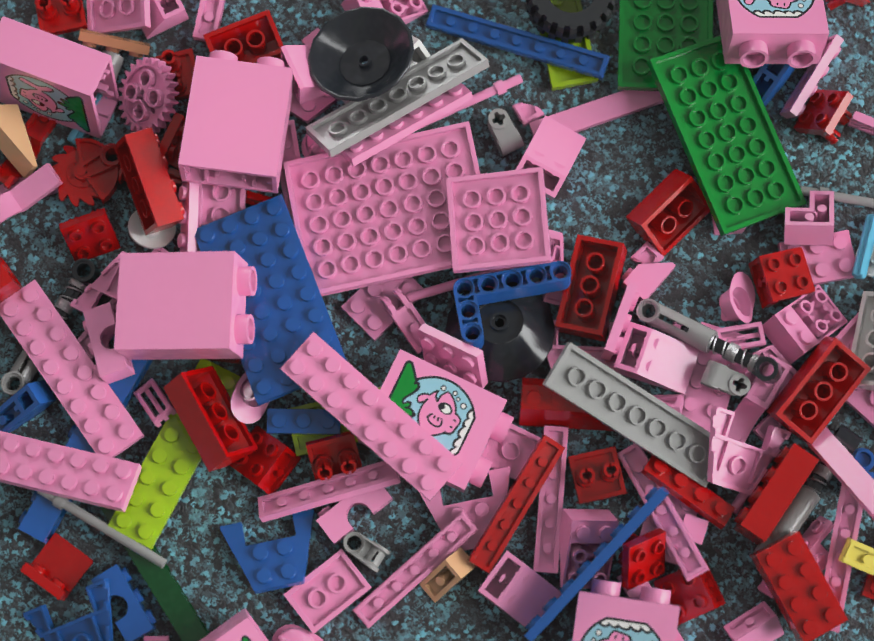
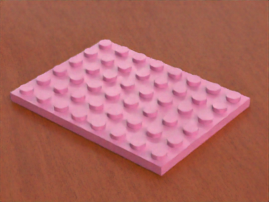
(383, 214)

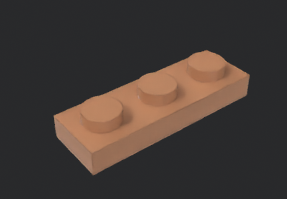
(114, 43)

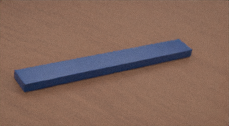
(518, 41)

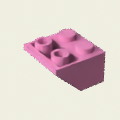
(164, 15)

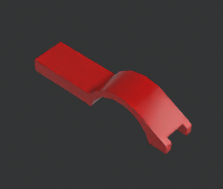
(38, 130)

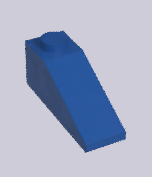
(771, 79)
(25, 405)

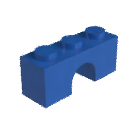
(137, 620)

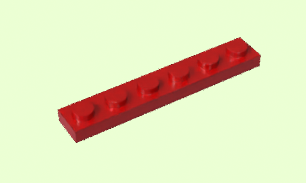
(516, 504)

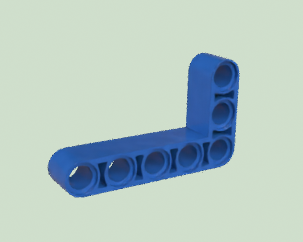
(503, 292)

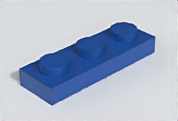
(302, 422)

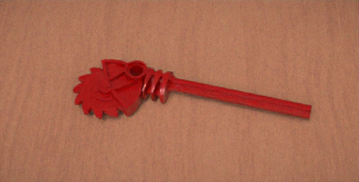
(90, 175)

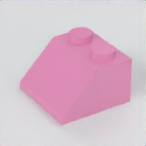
(304, 86)

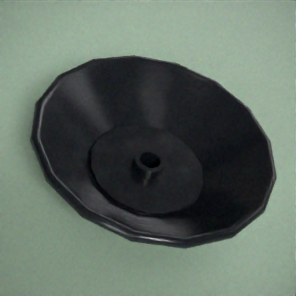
(358, 37)
(516, 346)

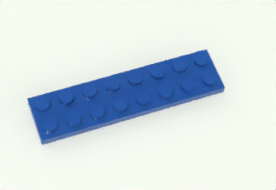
(589, 569)

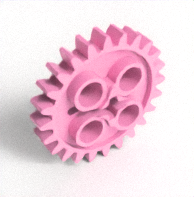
(148, 95)

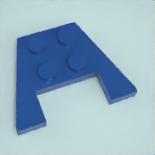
(274, 562)
(91, 627)

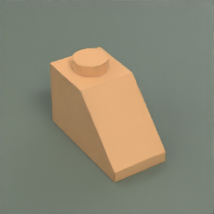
(447, 575)

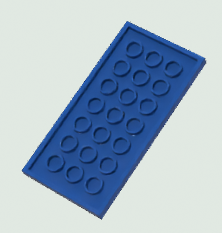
(286, 297)

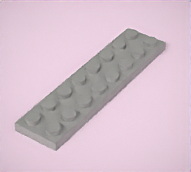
(418, 86)
(631, 412)

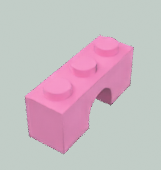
(100, 327)
(335, 519)

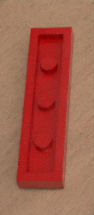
(689, 492)

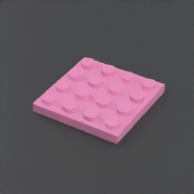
(498, 220)

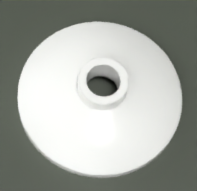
(151, 241)

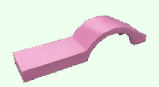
(28, 192)
(755, 402)

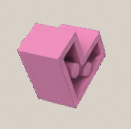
(811, 224)

